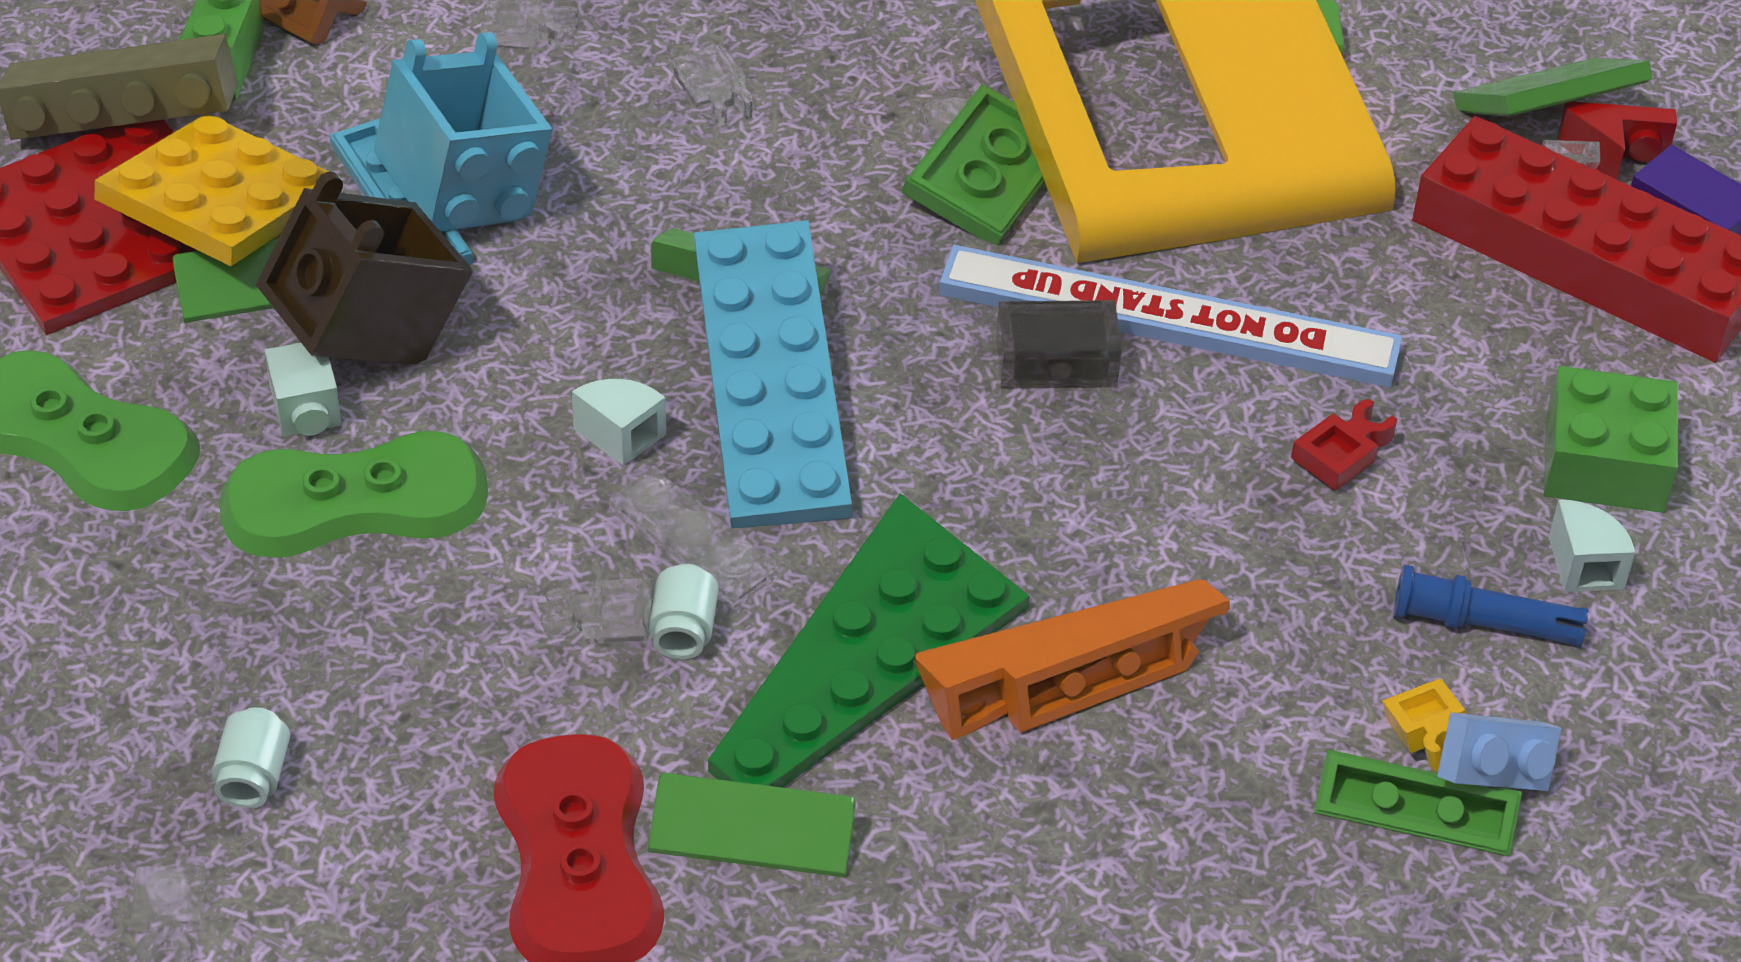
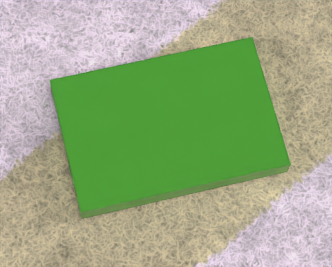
(1553, 86)
(979, 169)

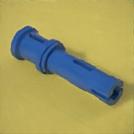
(1459, 604)

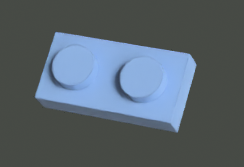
(1499, 752)

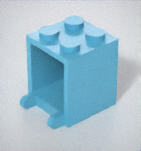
(462, 136)

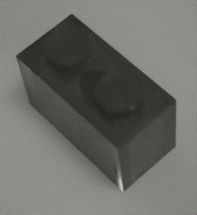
(1058, 344)

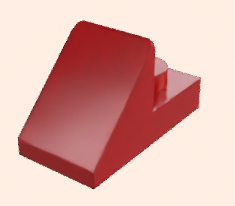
(1620, 131)

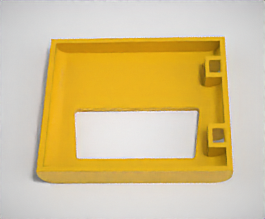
(1274, 99)

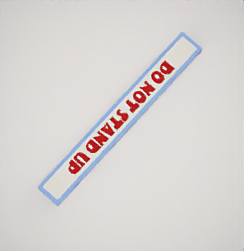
(1181, 316)

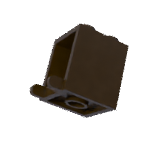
(362, 276)

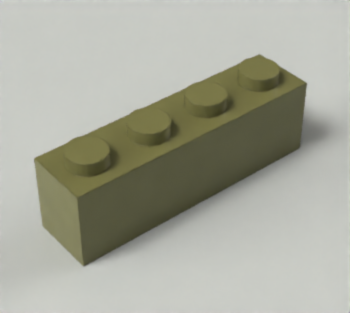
(118, 87)

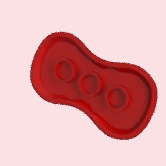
(580, 879)

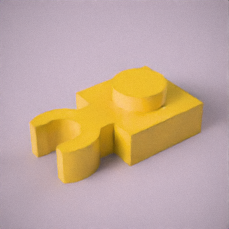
(1422, 718)

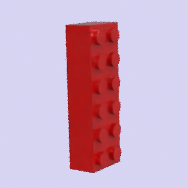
(1586, 236)

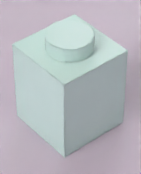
(302, 390)

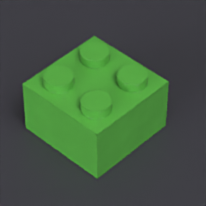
(1611, 439)

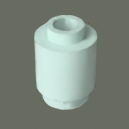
(683, 611)
(250, 757)

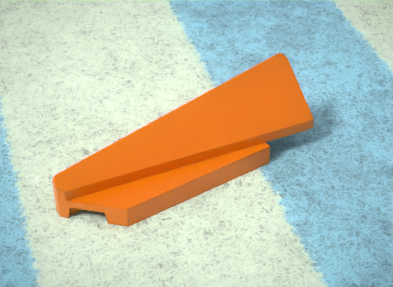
(1068, 659)

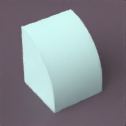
(619, 416)
(1590, 548)

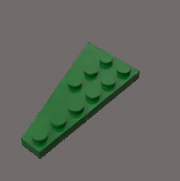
(857, 652)

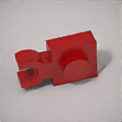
(1341, 449)

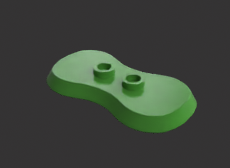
(100, 447)
(302, 499)

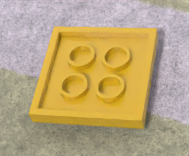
(211, 188)

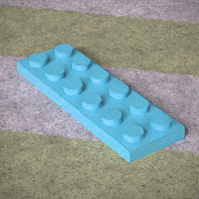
(772, 376)

